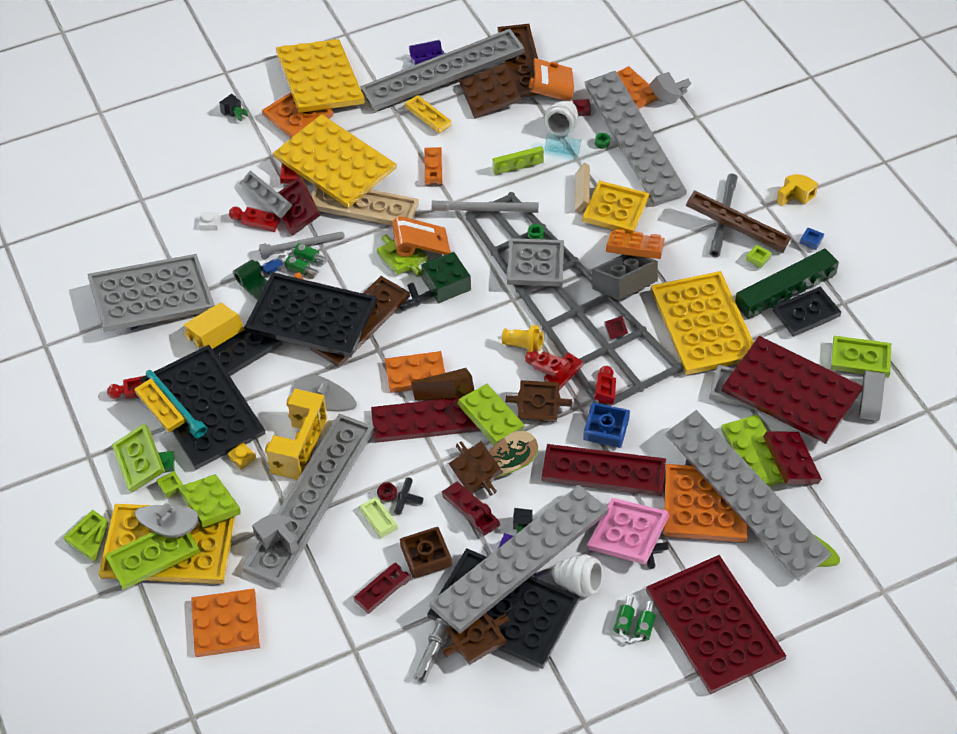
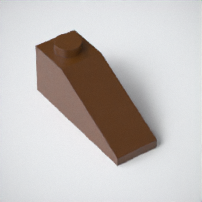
(443, 386)

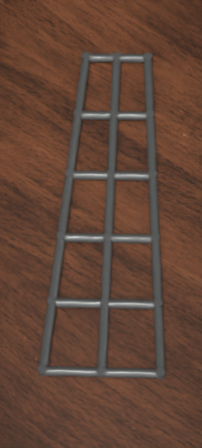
(577, 310)

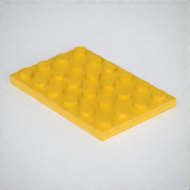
(319, 75)
(334, 160)
(702, 321)
(206, 567)

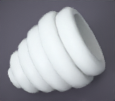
(561, 118)
(579, 575)

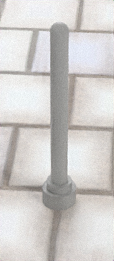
(266, 250)

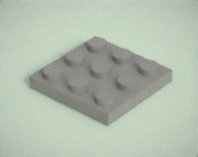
(535, 262)

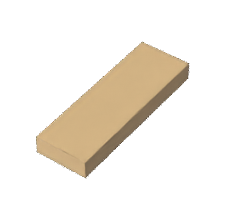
(582, 187)

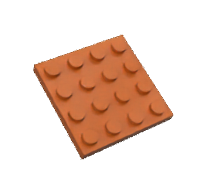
(698, 509)

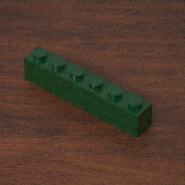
(786, 283)

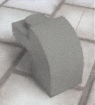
(666, 88)
(275, 529)

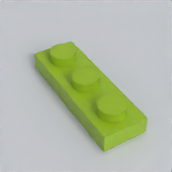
(518, 160)

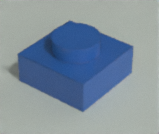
(811, 238)
(271, 266)

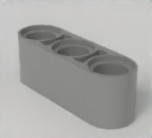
(872, 395)

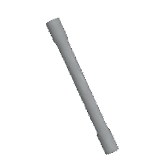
(524, 207)

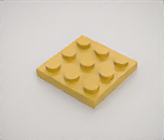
(615, 207)

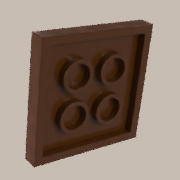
(490, 90)

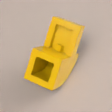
(797, 187)

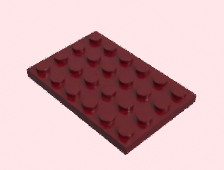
(792, 389)
(715, 624)

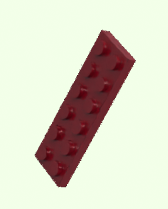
(420, 420)
(604, 469)

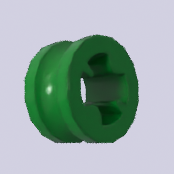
(602, 136)
(534, 228)

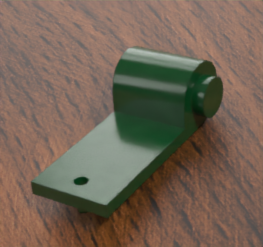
(250, 278)

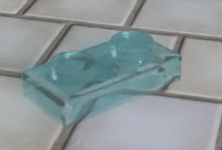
(562, 145)

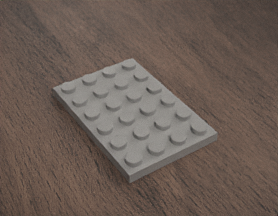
(150, 292)

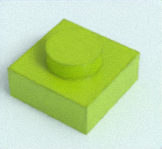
(758, 256)
(169, 484)

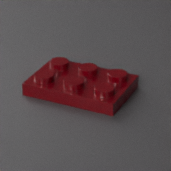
(303, 206)
(792, 457)

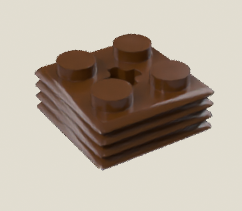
(425, 563)

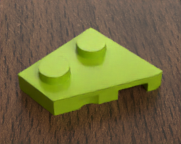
(88, 534)

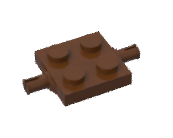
(538, 401)
(475, 468)
(478, 639)

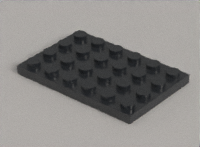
(311, 314)
(213, 398)
(534, 611)

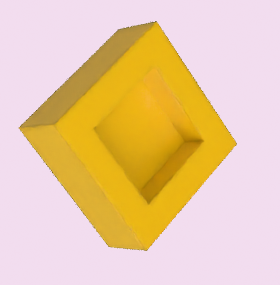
(241, 456)

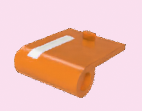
(552, 80)
(417, 234)

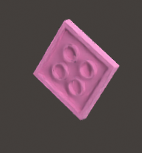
(628, 531)

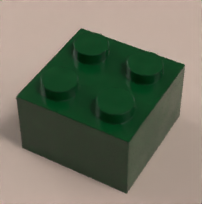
(446, 277)

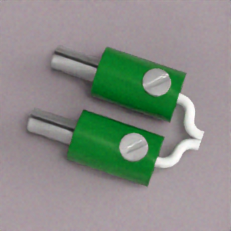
(305, 253)
(644, 624)

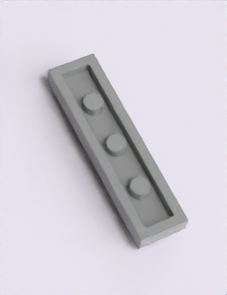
(265, 194)

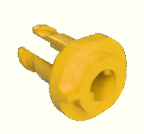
(528, 339)

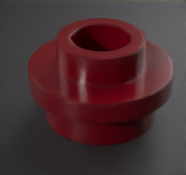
(387, 487)

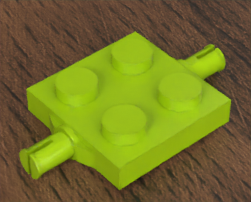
(398, 263)

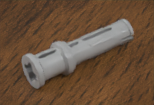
(436, 641)

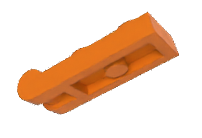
(433, 165)

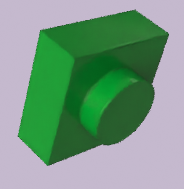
(168, 460)

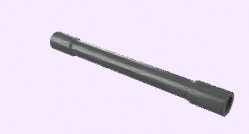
(717, 242)

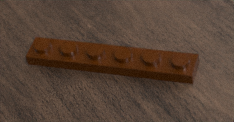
(738, 221)

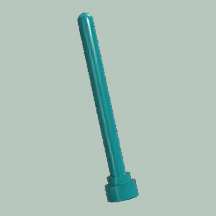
(197, 428)

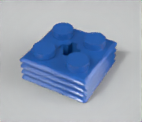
(606, 425)

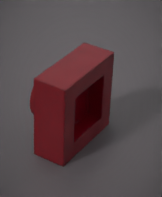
(583, 107)
(616, 327)
(487, 524)

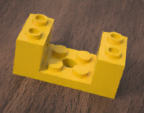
(291, 456)

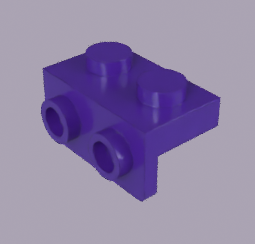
(425, 51)

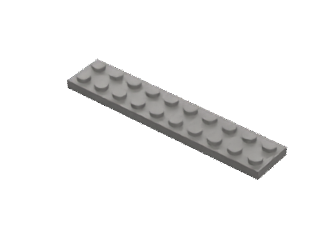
(442, 69)
(635, 138)
(748, 495)
(312, 496)
(518, 559)

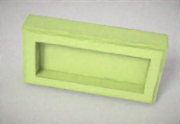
(378, 517)

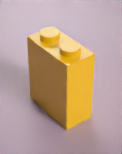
(213, 326)

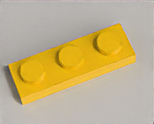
(428, 114)
(159, 405)

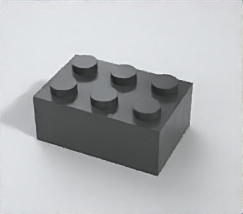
(624, 276)

